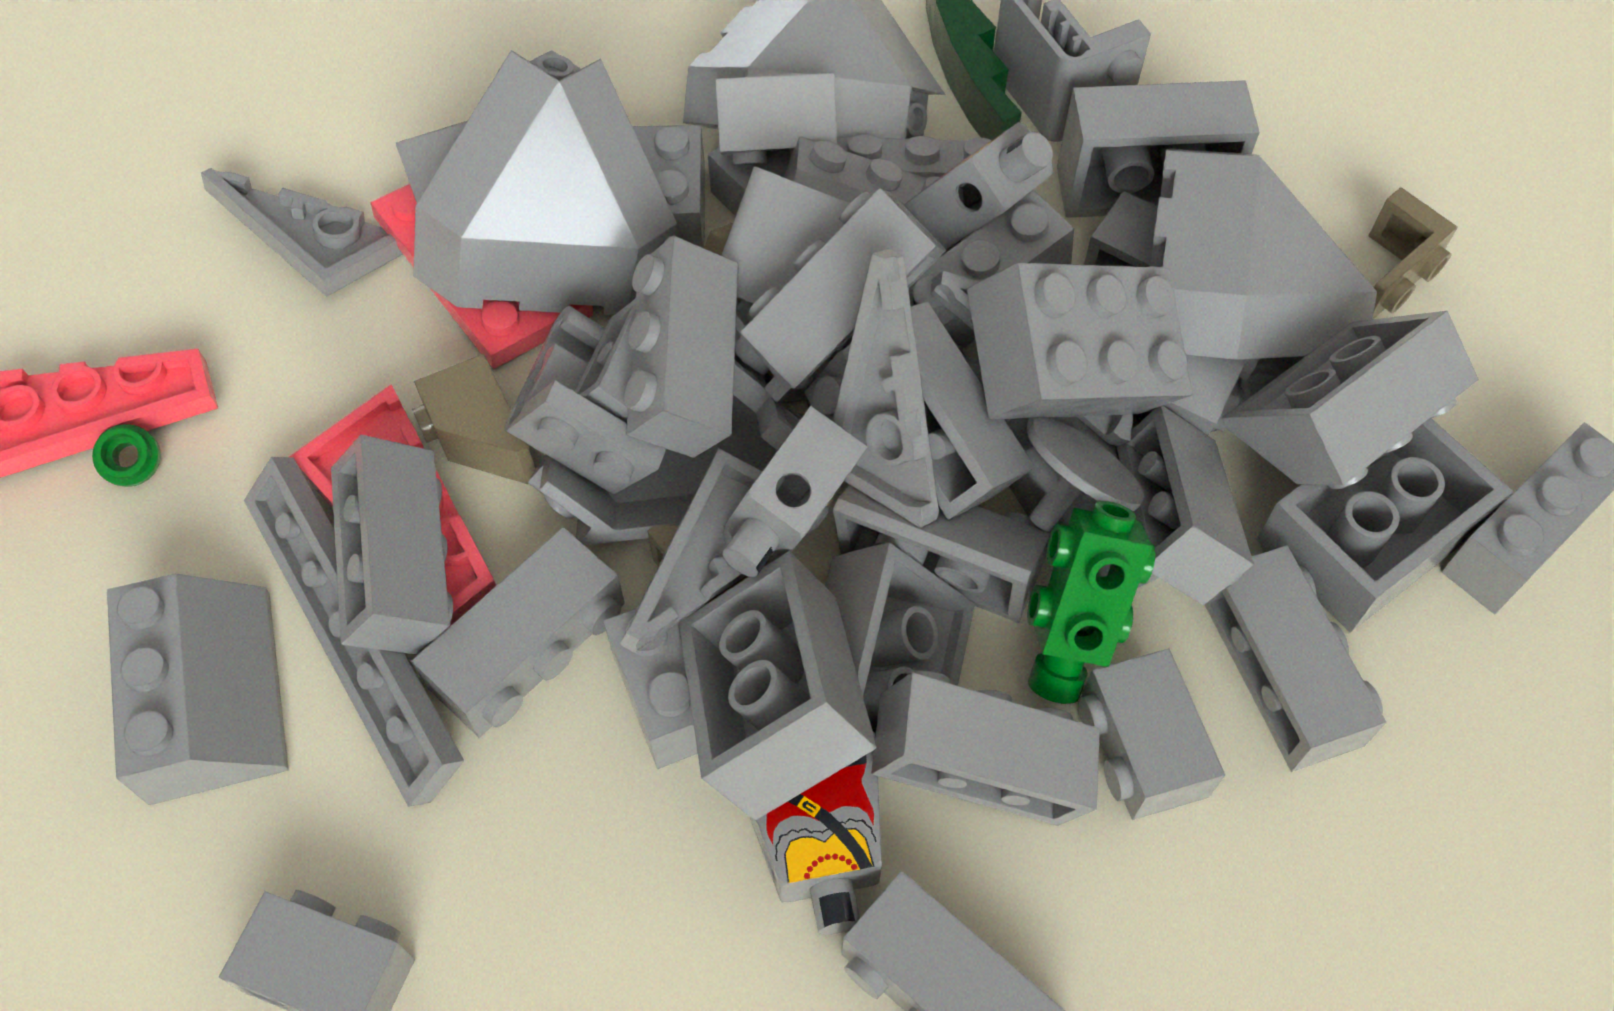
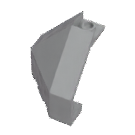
(875, 68)
(542, 195)
(1250, 261)
(663, 497)

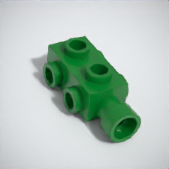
(1080, 610)

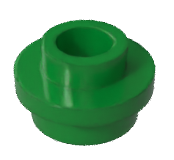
(112, 442)

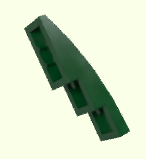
(973, 71)

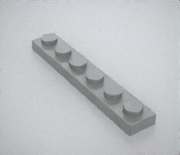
(377, 681)

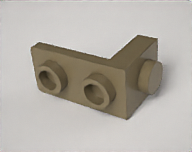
(1417, 238)

